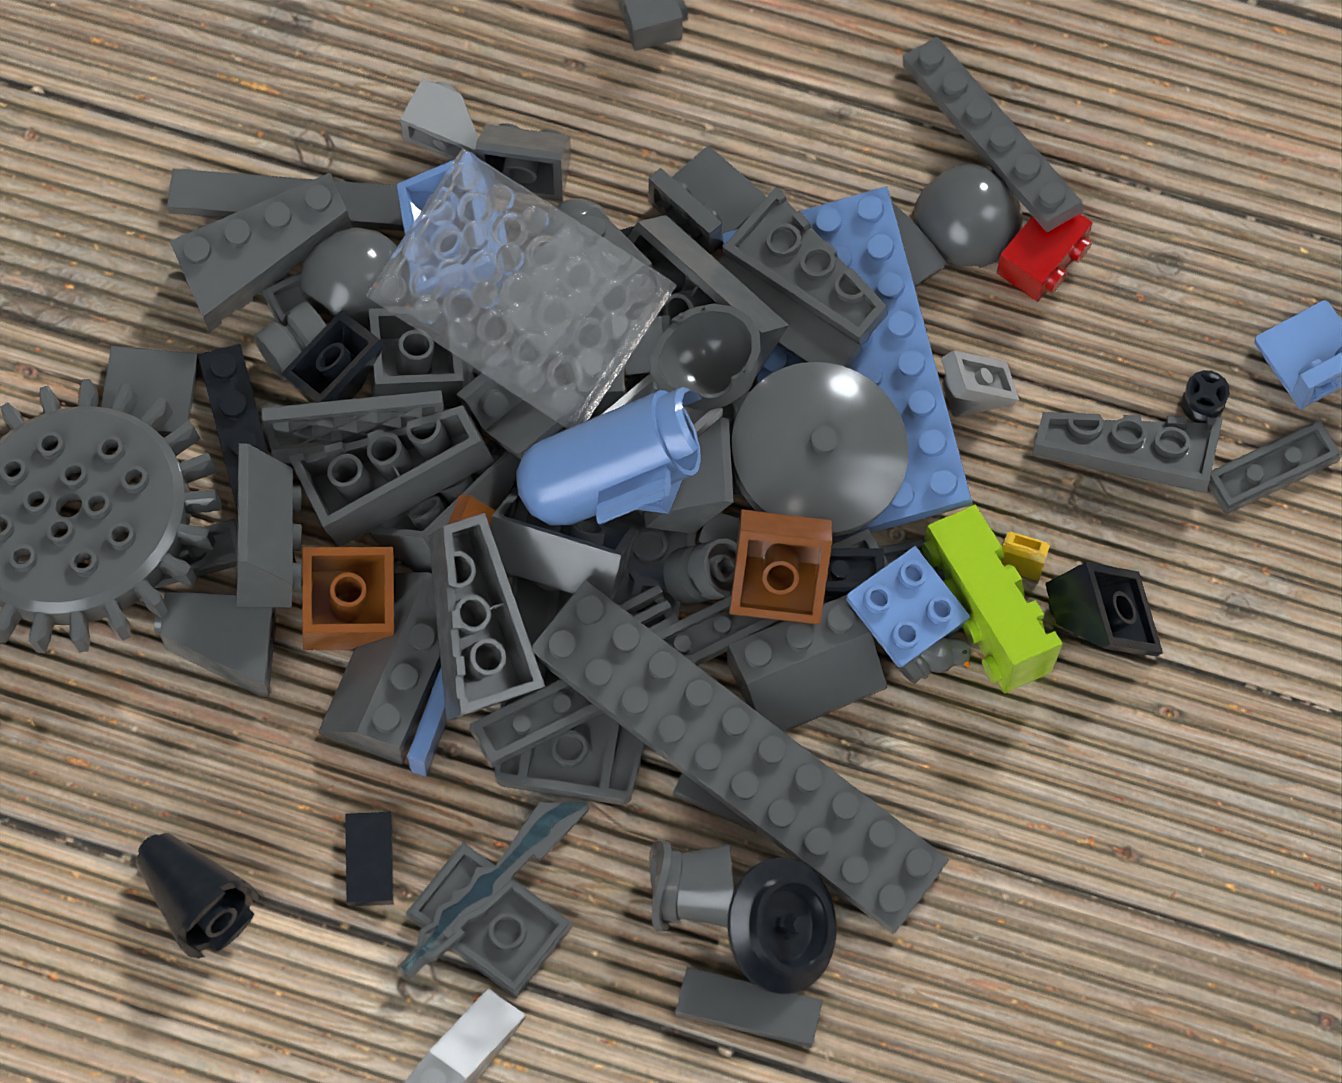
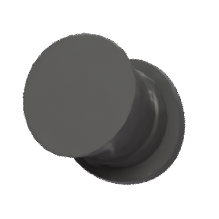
(690, 885)

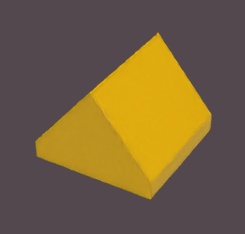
(1025, 554)

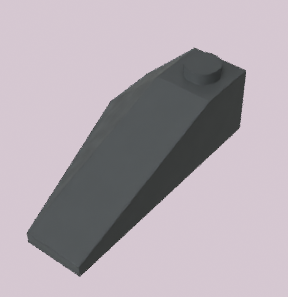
(411, 529)

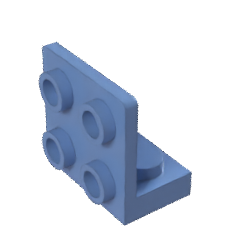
(1306, 353)
(907, 607)

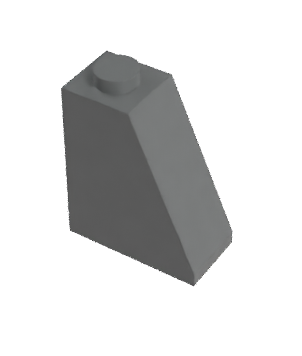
(221, 637)

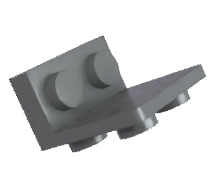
(705, 198)
(505, 415)

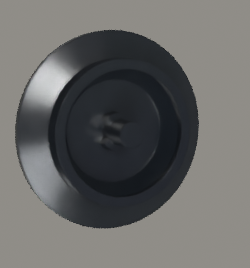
(782, 926)

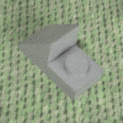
(977, 383)

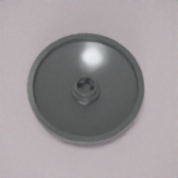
(819, 446)

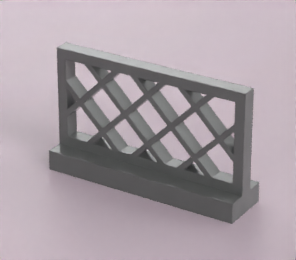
(315, 425)

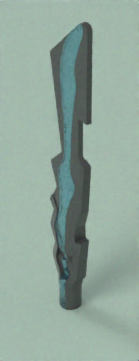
(490, 884)

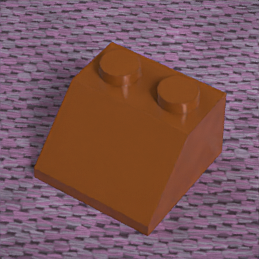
(781, 566)
(347, 596)

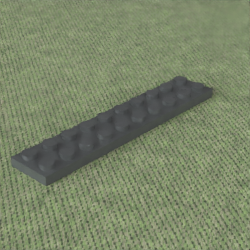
(739, 756)

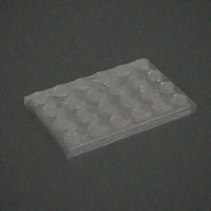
(521, 290)

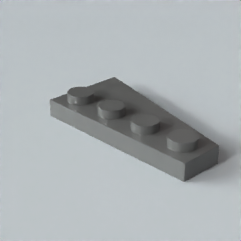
(1147, 450)

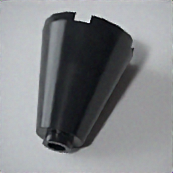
(195, 894)

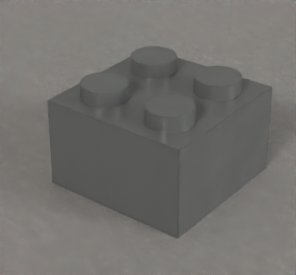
(412, 361)

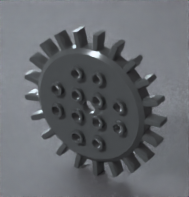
(153, 512)

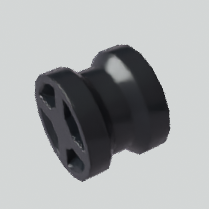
(1209, 387)

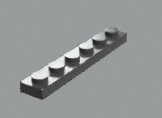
(992, 134)

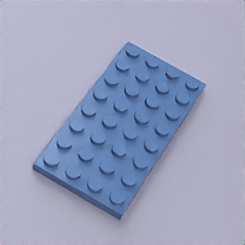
(893, 356)

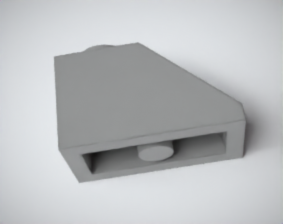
(438, 120)

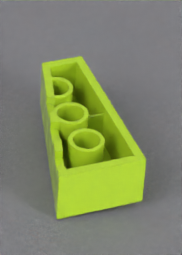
(993, 596)

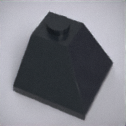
(335, 361)
(1105, 608)

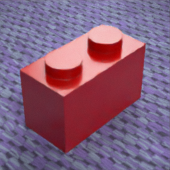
(1038, 258)

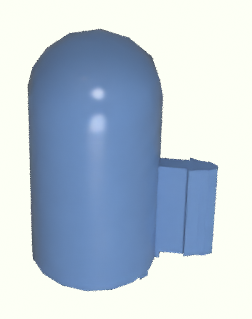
(611, 461)

